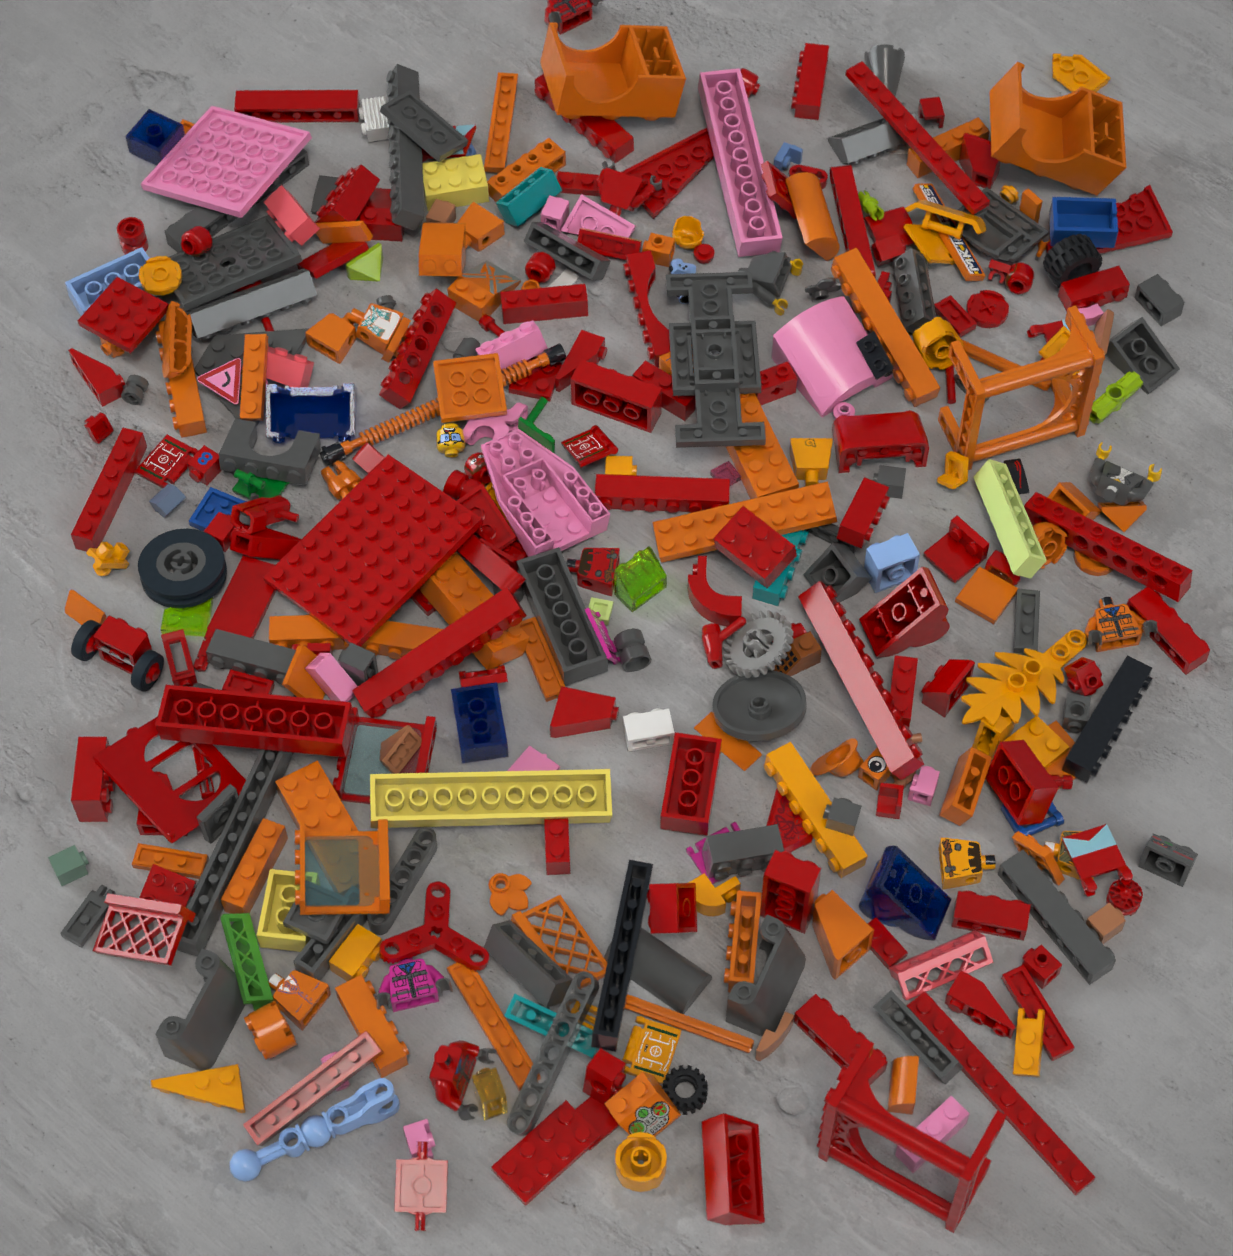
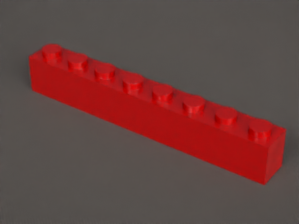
(439, 653)

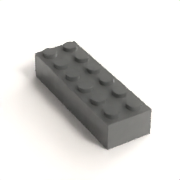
(562, 616)

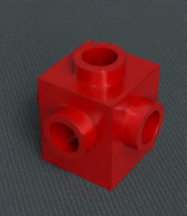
(1083, 676)

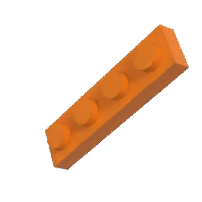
(254, 377)

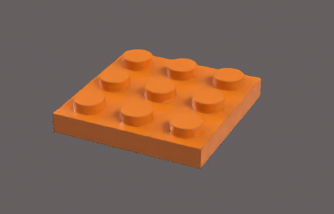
(469, 387)

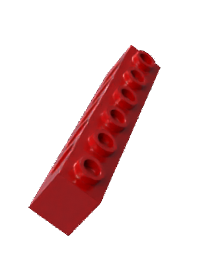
(423, 334)

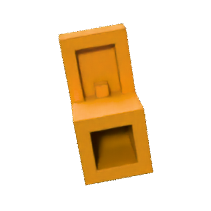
(712, 900)

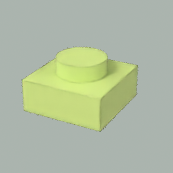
(602, 606)

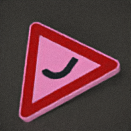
(224, 380)

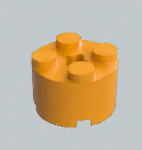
(934, 342)
(640, 1176)

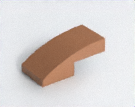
(772, 1040)

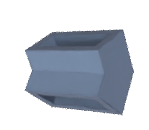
(167, 500)

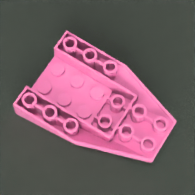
(542, 494)

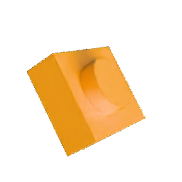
(955, 470)

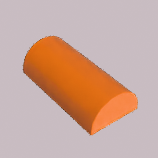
(813, 214)

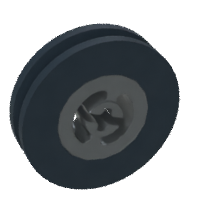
(186, 585)

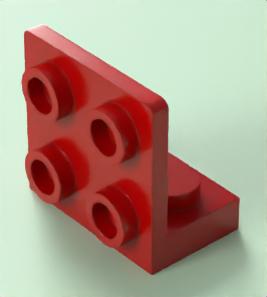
(958, 550)

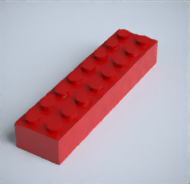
(255, 720)

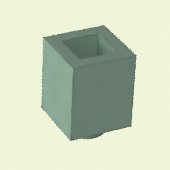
(69, 865)

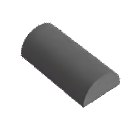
(666, 973)

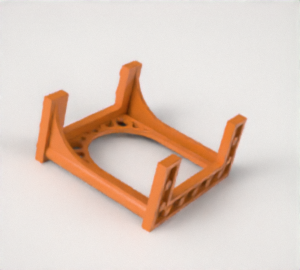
(1070, 407)

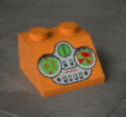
(643, 1106)

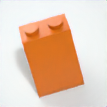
(442, 249)
(840, 933)

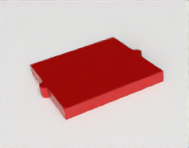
(598, 1117)

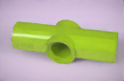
(1115, 396)

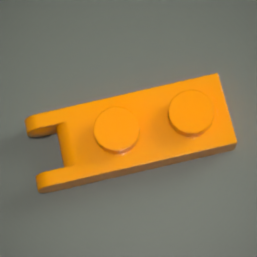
(1028, 1044)

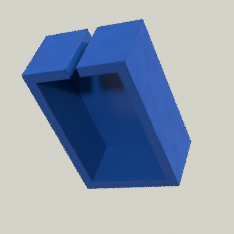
(1084, 216)

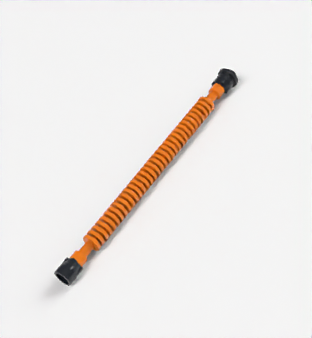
(338, 450)

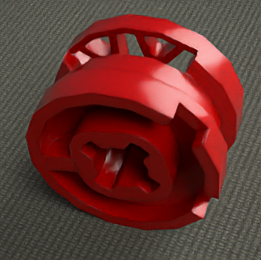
(1125, 897)

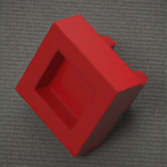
(998, 268)
(98, 427)

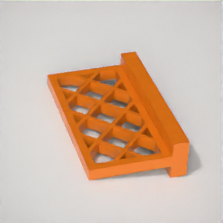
(521, 921)

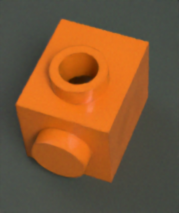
(661, 248)

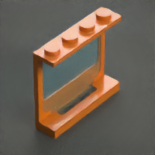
(343, 871)

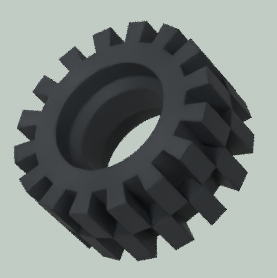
(693, 1077)

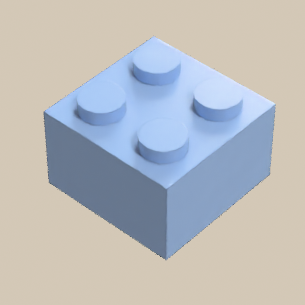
(891, 562)

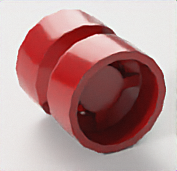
(132, 235)
(459, 484)

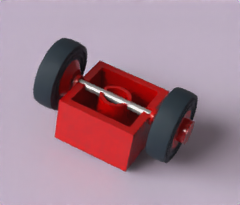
(121, 647)

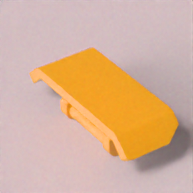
(930, 207)

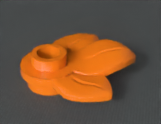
(510, 896)

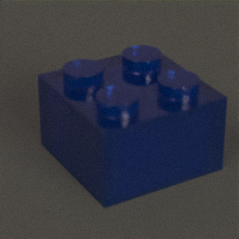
(154, 136)

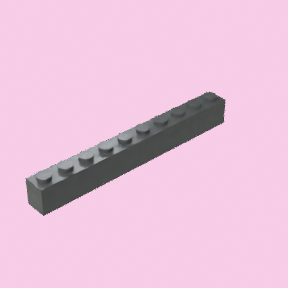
(405, 157)
(231, 846)

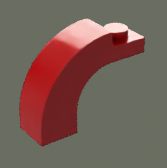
(708, 603)

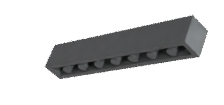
(216, 221)

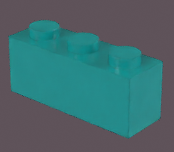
(528, 196)

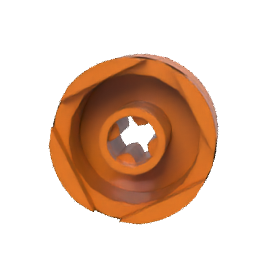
(270, 1030)

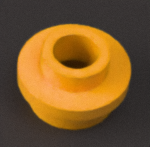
(1009, 194)

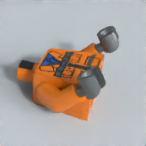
(1116, 626)

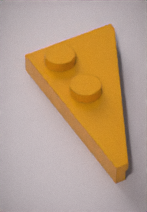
(214, 1086)

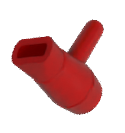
(713, 640)

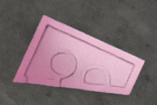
(595, 217)

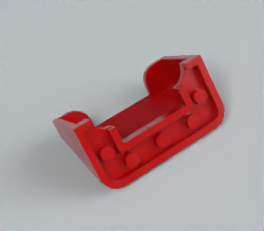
(879, 437)

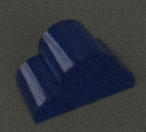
(904, 896)

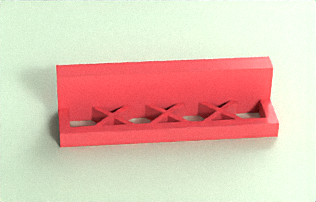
(938, 956)

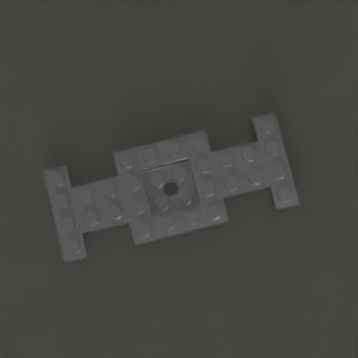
(716, 377)

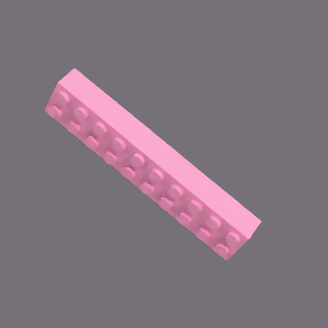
(739, 162)

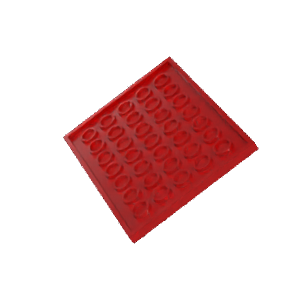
(373, 551)

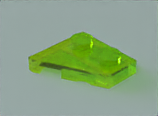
(192, 619)

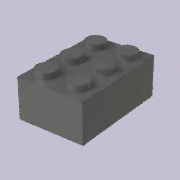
(740, 851)

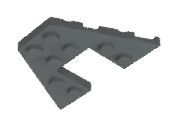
(231, 346)

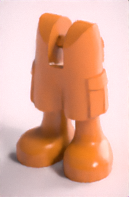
(343, 482)

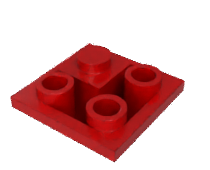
(978, 161)

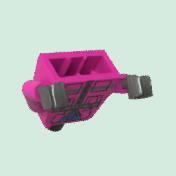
(411, 985)

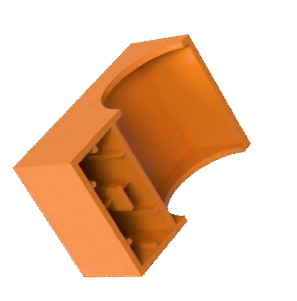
(625, 77)
(1061, 137)

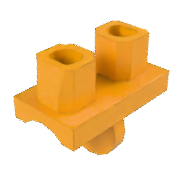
(109, 557)

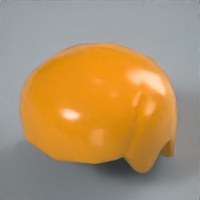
(687, 232)

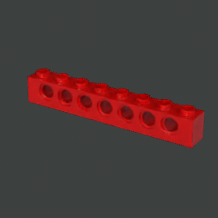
(1112, 548)

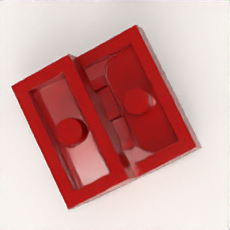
(890, 225)

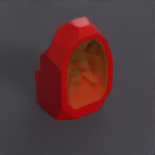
(999, 566)

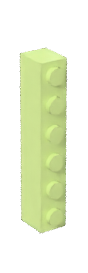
(1009, 519)

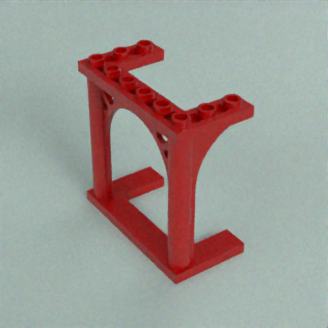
(855, 1106)

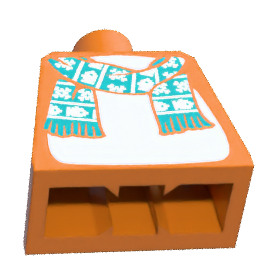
(376, 325)

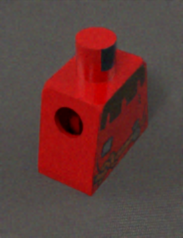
(596, 569)

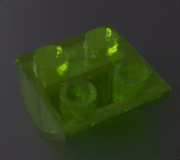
(639, 579)

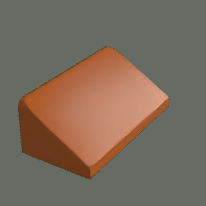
(82, 610)

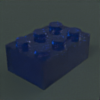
(479, 722)

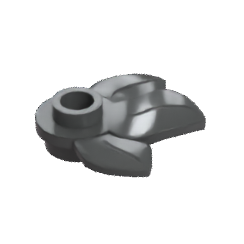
(822, 288)

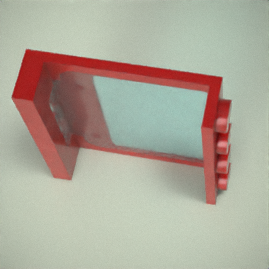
(364, 755)

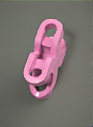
(494, 426)

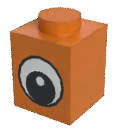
(874, 770)

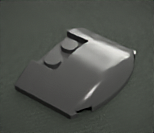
(1007, 231)

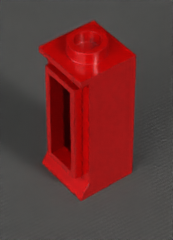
(182, 678)

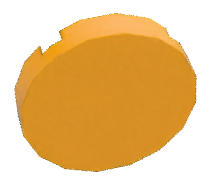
(160, 275)

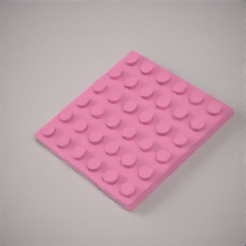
(226, 161)

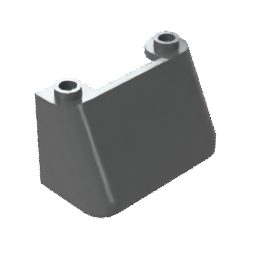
(763, 1004)
(210, 1020)

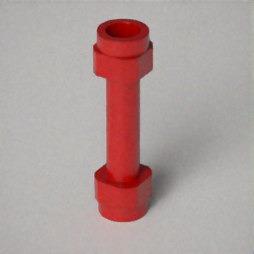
(488, 323)

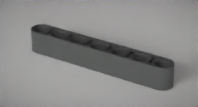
(542, 1060)

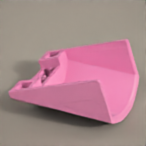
(825, 354)

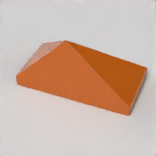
(1123, 515)

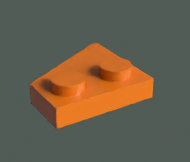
(1042, 854)

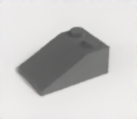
(1141, 352)

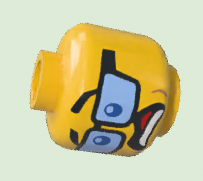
(450, 440)

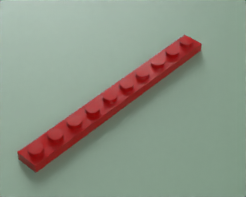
(917, 138)
(1003, 1096)

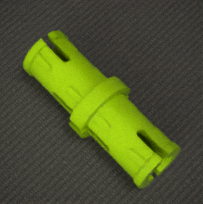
(870, 205)

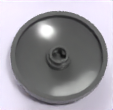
(759, 706)

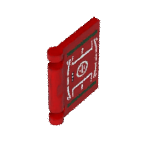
(589, 446)
(166, 462)

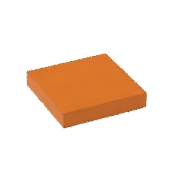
(986, 595)
(298, 679)

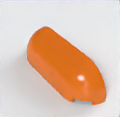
(176, 341)

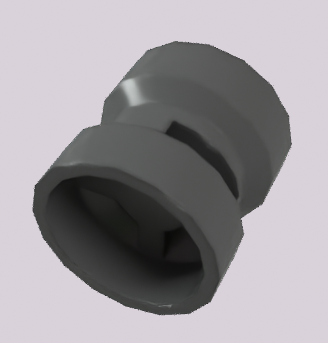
(135, 388)

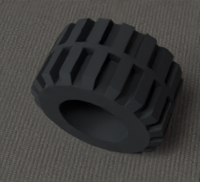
(1072, 259)

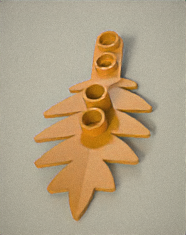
(1021, 680)

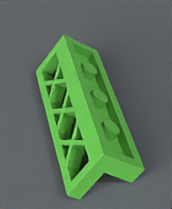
(247, 959)

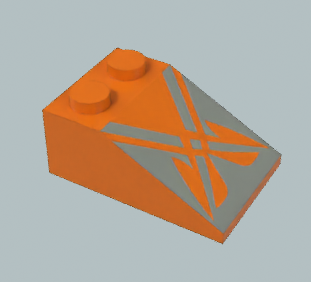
(480, 288)

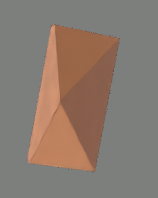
(399, 749)

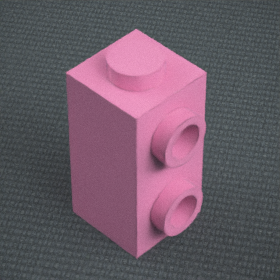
(331, 677)

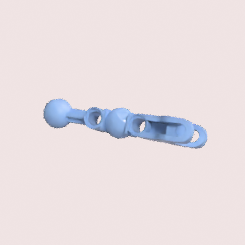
(316, 1130)

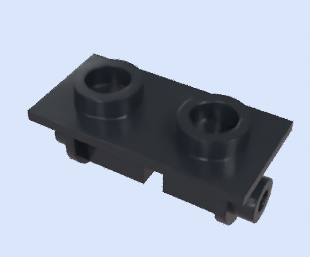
(875, 355)

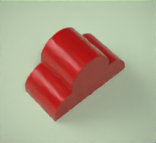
(907, 616)

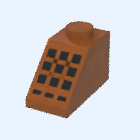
(803, 655)

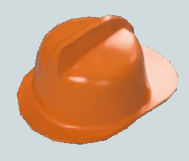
(839, 761)

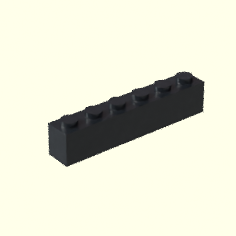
(1107, 719)

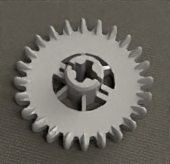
(751, 641)

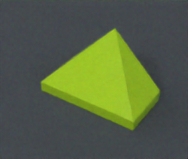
(367, 265)

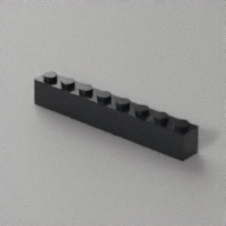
(622, 956)

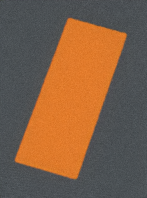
(737, 750)

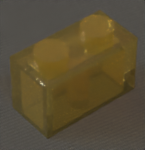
(489, 1093)

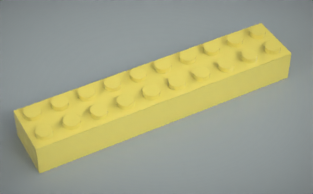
(490, 798)

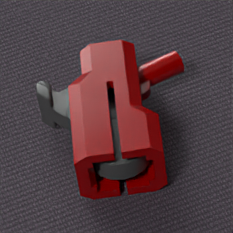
(260, 512)

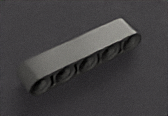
(409, 871)

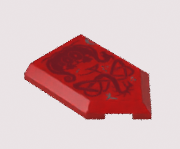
(789, 824)

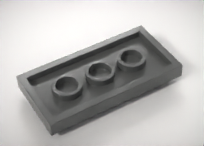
(424, 126)

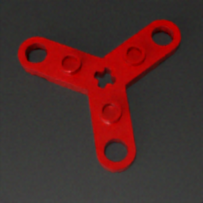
(448, 943)

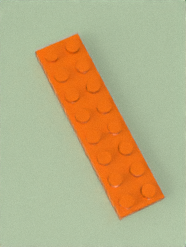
(782, 511)

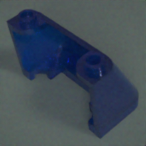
(311, 409)

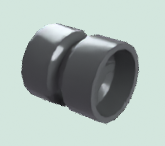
(632, 651)

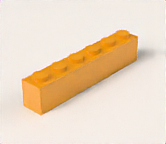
(810, 801)

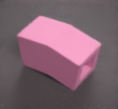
(1091, 314)

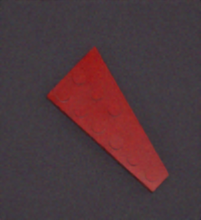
(675, 167)
(1139, 221)

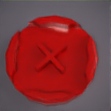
(988, 308)

